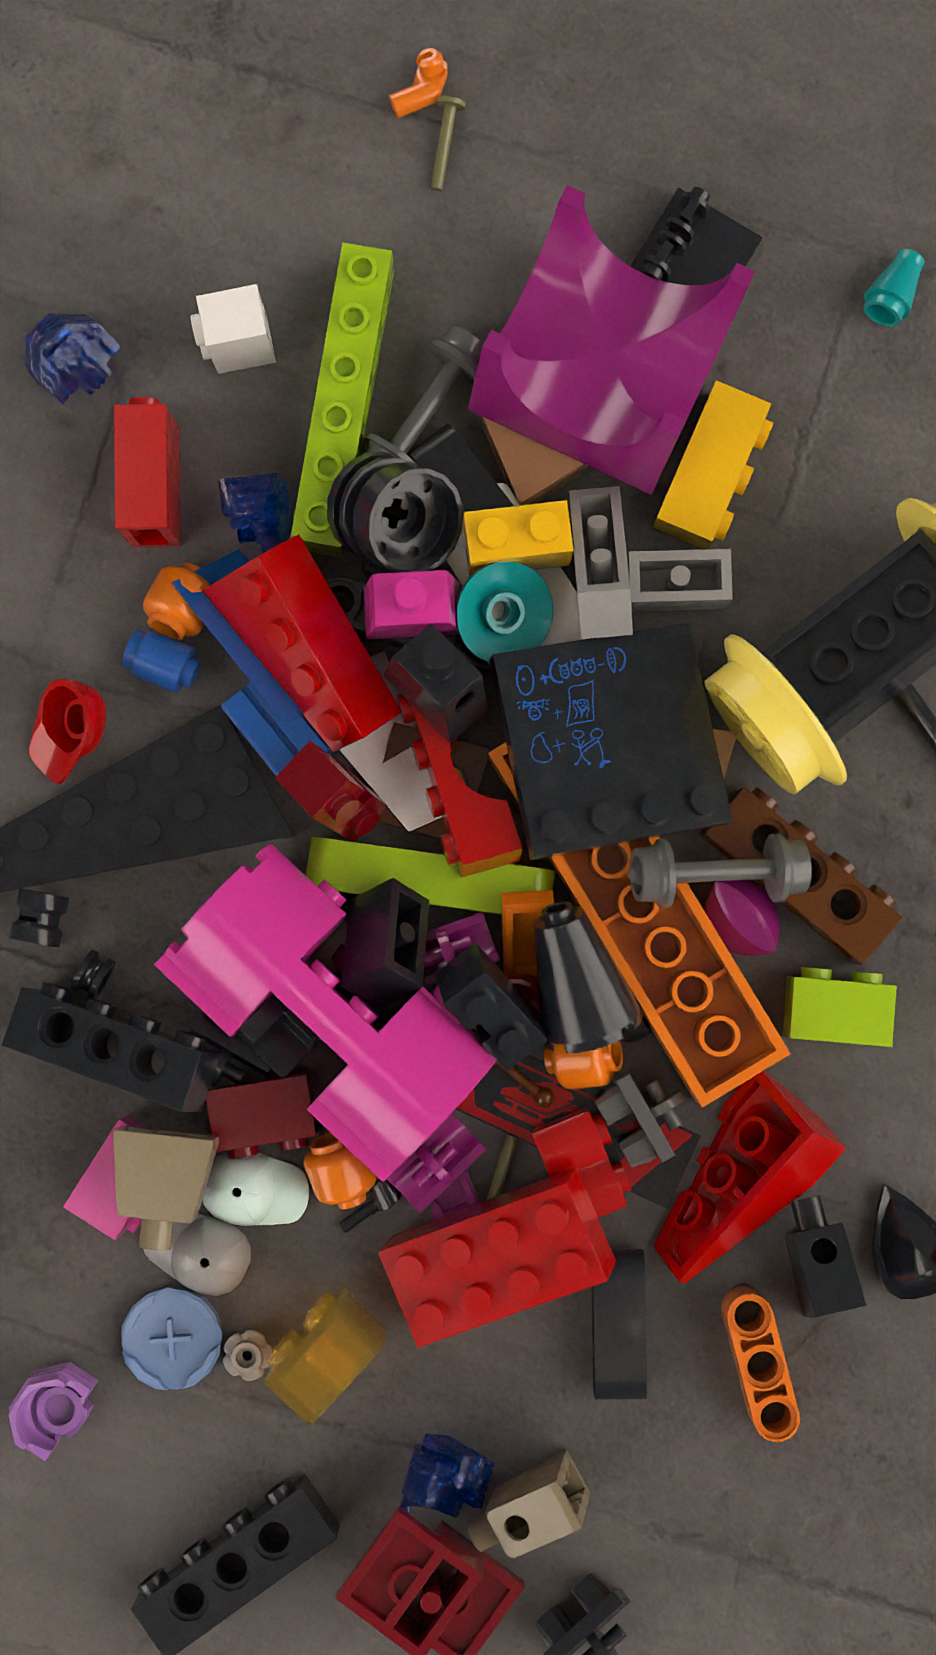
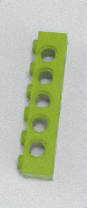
(343, 387)

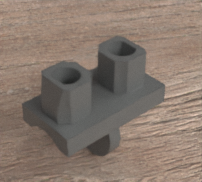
(649, 1140)

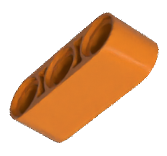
(770, 1385)

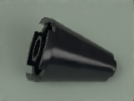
(579, 984)

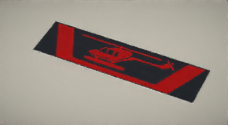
(512, 1109)

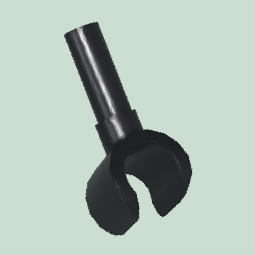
(384, 1197)

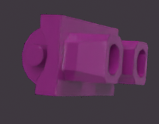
(451, 940)
(436, 1163)

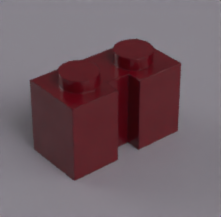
(331, 792)
(262, 1114)

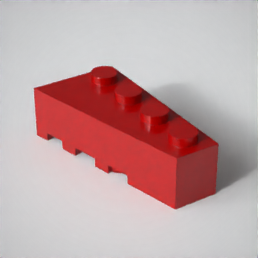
(306, 642)

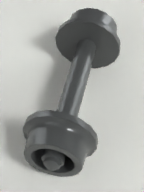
(460, 355)
(783, 867)

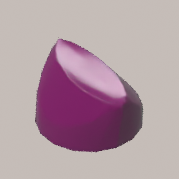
(743, 917)

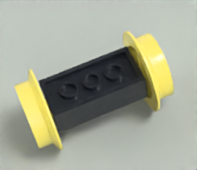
(835, 662)

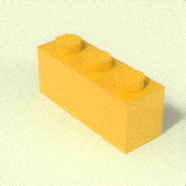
(714, 466)

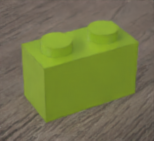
(839, 1010)

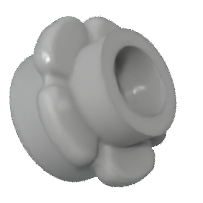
(247, 1341)

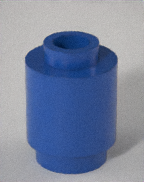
(161, 660)

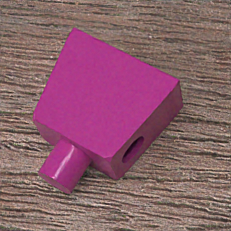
(409, 602)

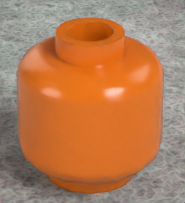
(167, 608)
(586, 1068)
(337, 1173)

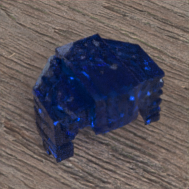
(69, 354)
(258, 508)
(445, 1476)

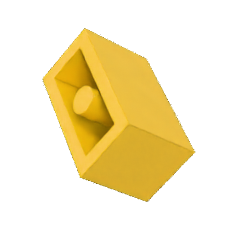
(523, 534)

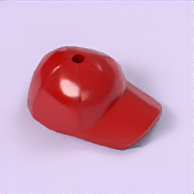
(66, 727)

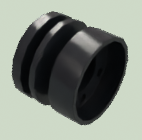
(395, 513)

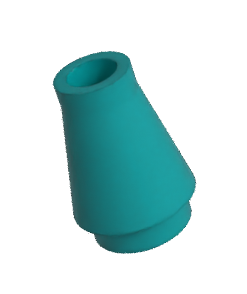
(893, 291)

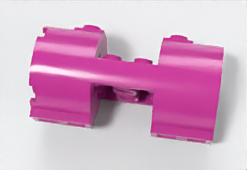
(258, 943)

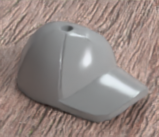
(210, 1239)

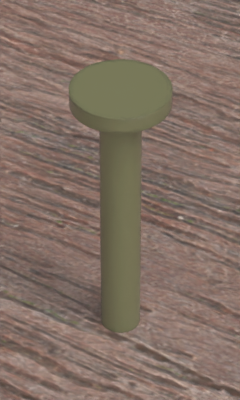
(450, 106)
(502, 1167)

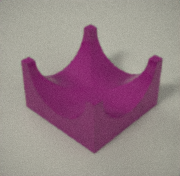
(603, 353)

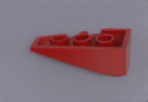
(755, 1167)

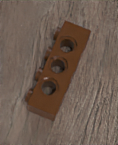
(872, 912)

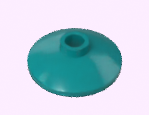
(525, 614)

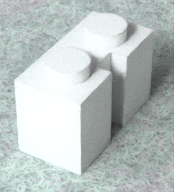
(233, 329)

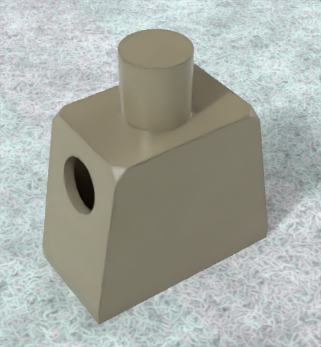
(161, 1178)
(533, 1508)

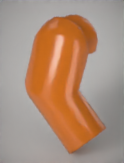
(426, 85)

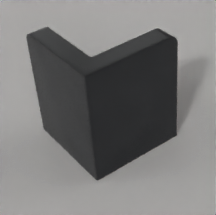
(278, 1036)

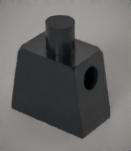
(434, 679)
(826, 1285)

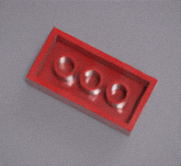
(497, 1258)

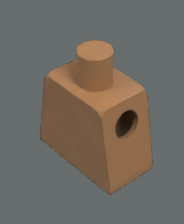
(528, 466)

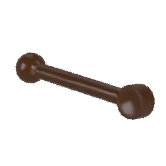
(542, 1096)

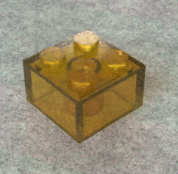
(326, 1356)

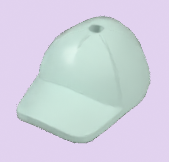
(269, 1188)

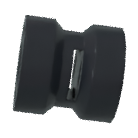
(39, 917)

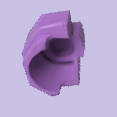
(51, 1406)

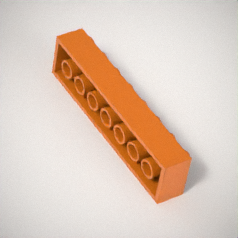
(672, 965)

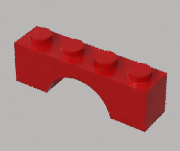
(477, 827)

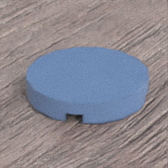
(171, 1338)

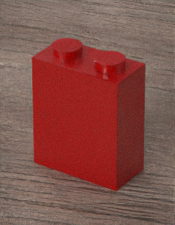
(147, 474)

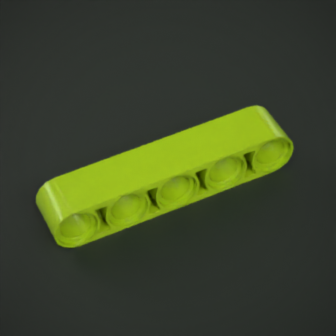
(361, 866)

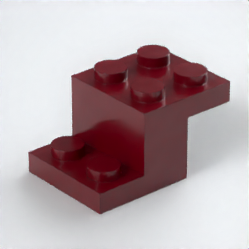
(429, 1588)

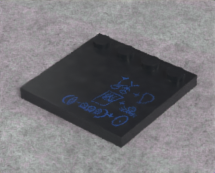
(610, 740)

